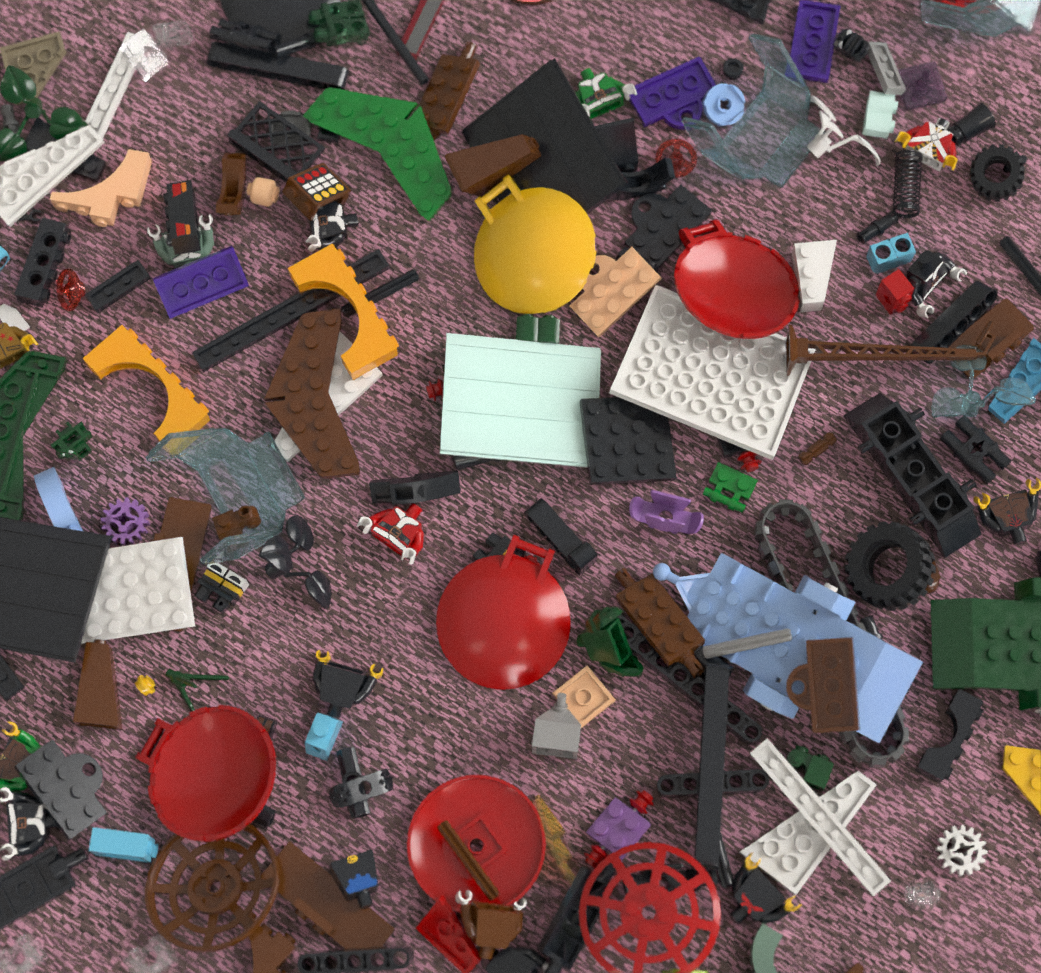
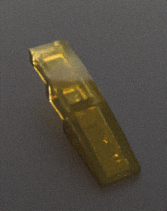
(553, 832)

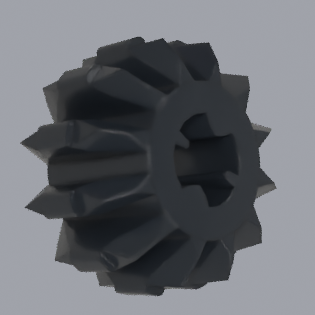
(851, 45)

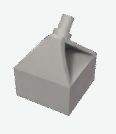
(557, 731)

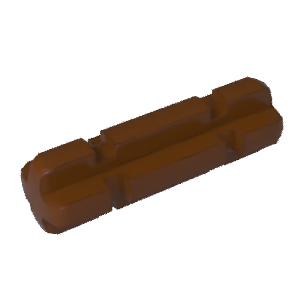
(817, 448)

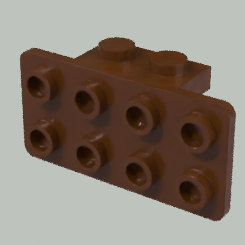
(1009, 329)

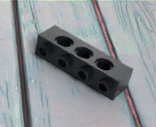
(47, 232)

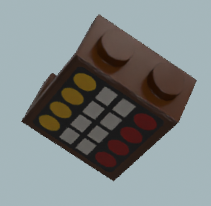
(315, 189)

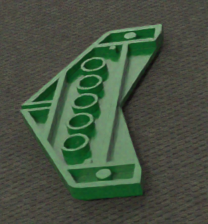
(402, 143)

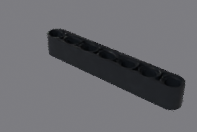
(285, 69)

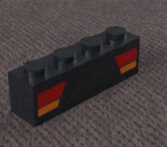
(182, 217)

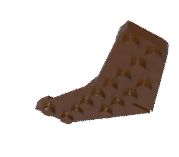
(308, 410)

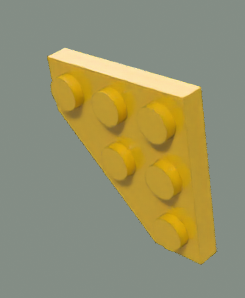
(1024, 768)

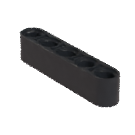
(957, 317)
(744, 776)
(366, 956)

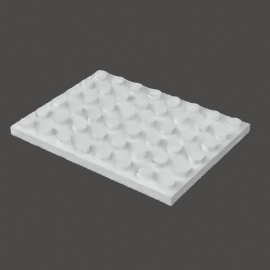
(708, 378)

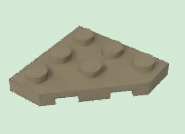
(36, 57)

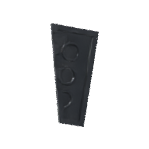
(39, 136)

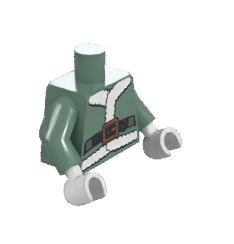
(167, 253)

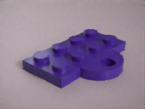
(673, 94)

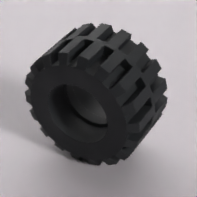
(992, 156)

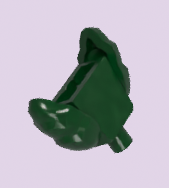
(608, 643)

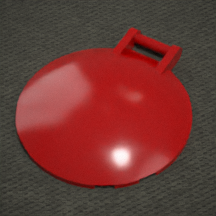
(735, 283)
(504, 619)
(209, 772)

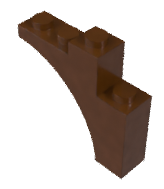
(269, 952)

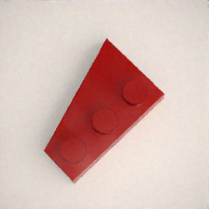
(447, 935)

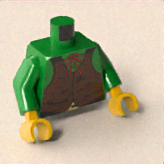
(15, 751)

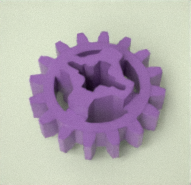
(125, 511)

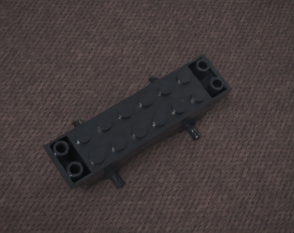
(914, 472)

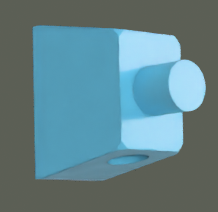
(322, 736)

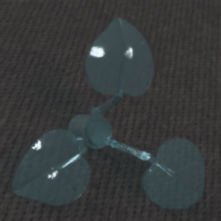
(951, 403)

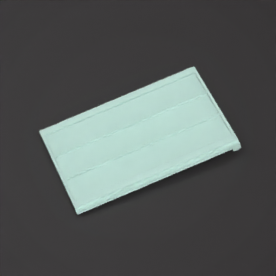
(516, 399)

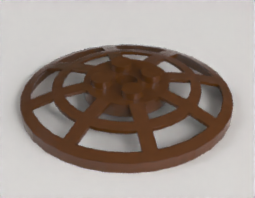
(199, 889)

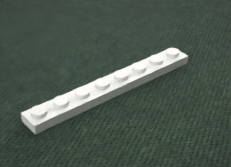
(820, 817)

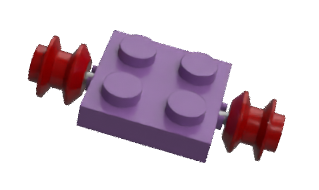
(618, 827)

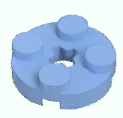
(735, 105)

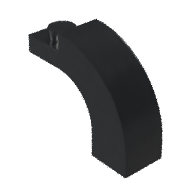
(646, 181)

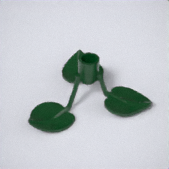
(19, 87)

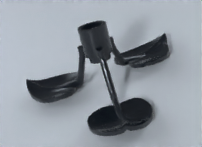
(279, 559)

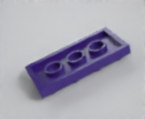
(814, 39)
(200, 282)

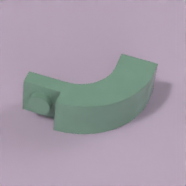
(763, 949)

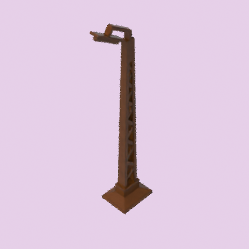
(798, 350)

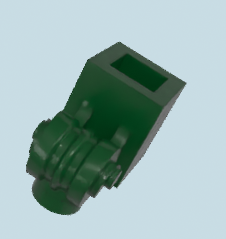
(816, 767)

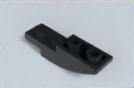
(415, 489)

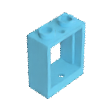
(123, 845)

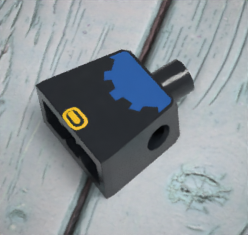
(356, 877)

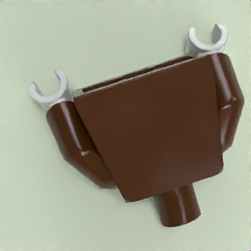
(490, 923)

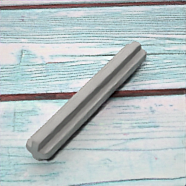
(747, 643)

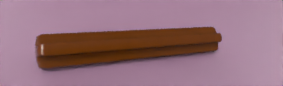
(468, 860)

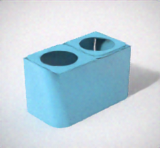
(880, 265)

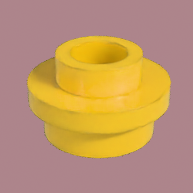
(145, 685)

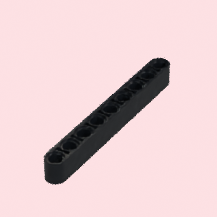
(685, 686)
(711, 765)

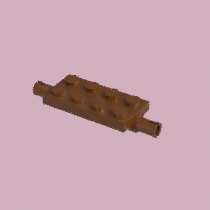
(448, 89)
(660, 620)

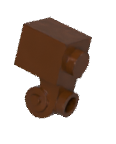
(233, 523)

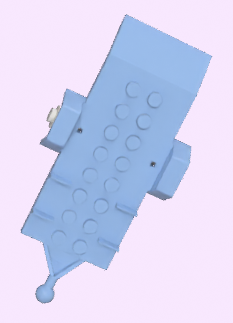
(744, 603)

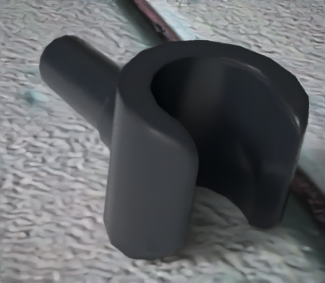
(30, 217)

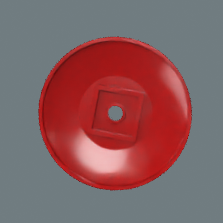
(481, 810)

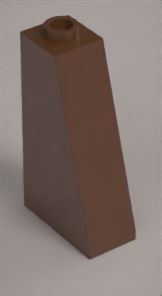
(97, 691)

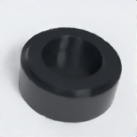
(732, 68)

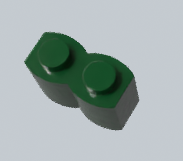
(538, 329)

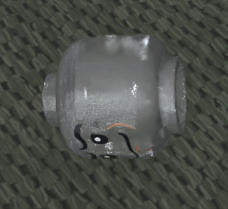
(921, 894)

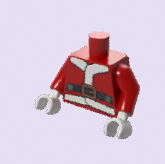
(397, 530)

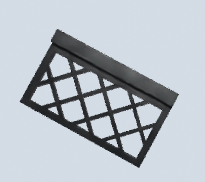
(261, 154)

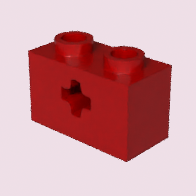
(895, 292)

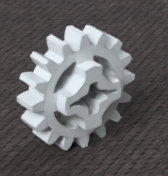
(964, 859)

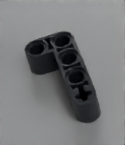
(574, 551)

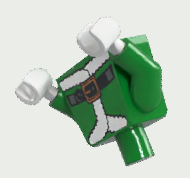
(602, 93)

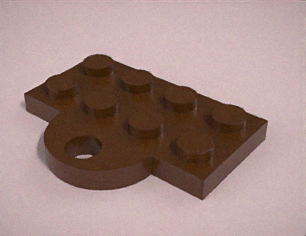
(828, 685)

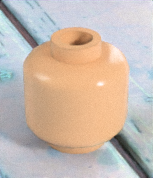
(263, 191)

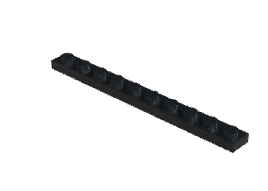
(282, 315)

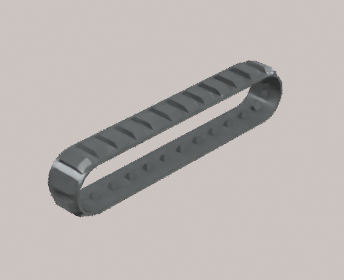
(831, 571)

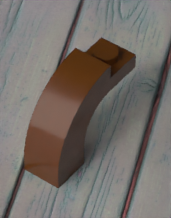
(233, 184)

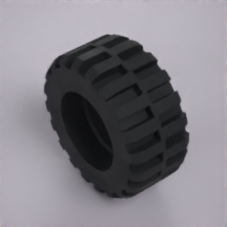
(870, 546)

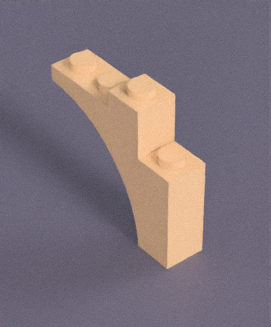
(102, 200)

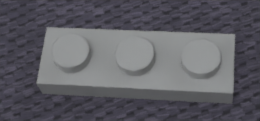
(885, 68)

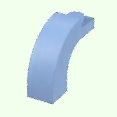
(55, 500)

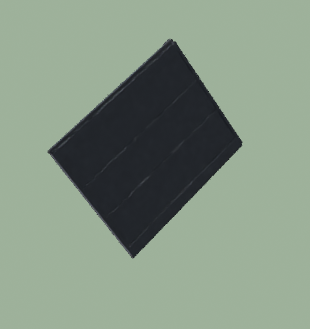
(569, 144)
(47, 587)

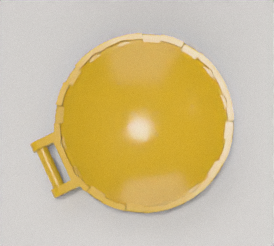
(533, 248)

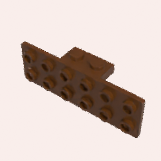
(189, 521)
(319, 899)

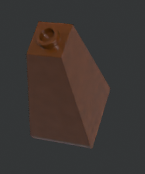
(485, 165)

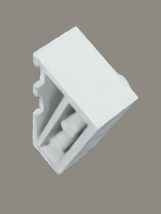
(812, 269)

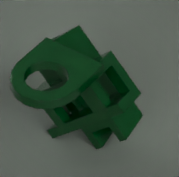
(72, 448)

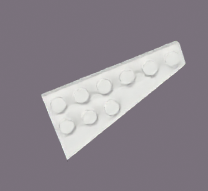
(37, 172)
(342, 393)
(795, 846)

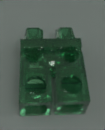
(340, 23)

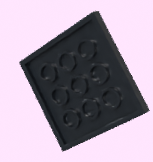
(625, 442)

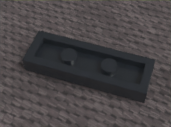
(117, 286)

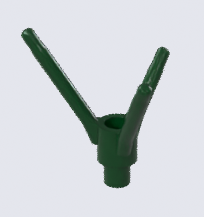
(182, 680)

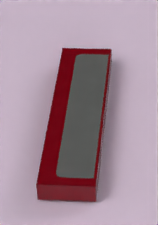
(421, 25)

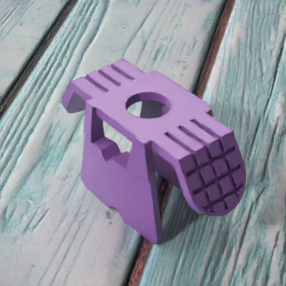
(649, 513)

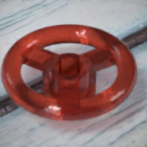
(678, 165)
(73, 289)

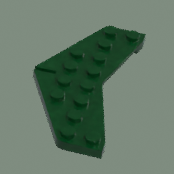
(21, 398)

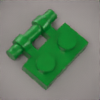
(733, 482)

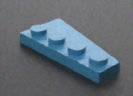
(1029, 371)

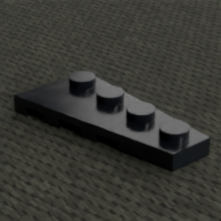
(751, 9)

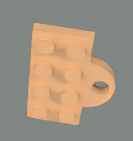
(614, 290)

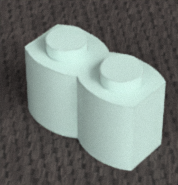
(878, 114)

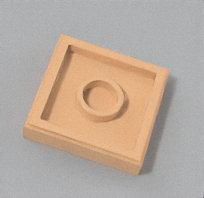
(585, 696)

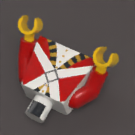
(933, 143)

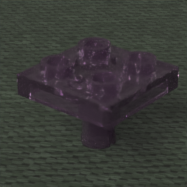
(926, 75)

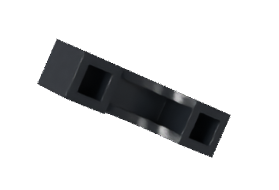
(962, 711)

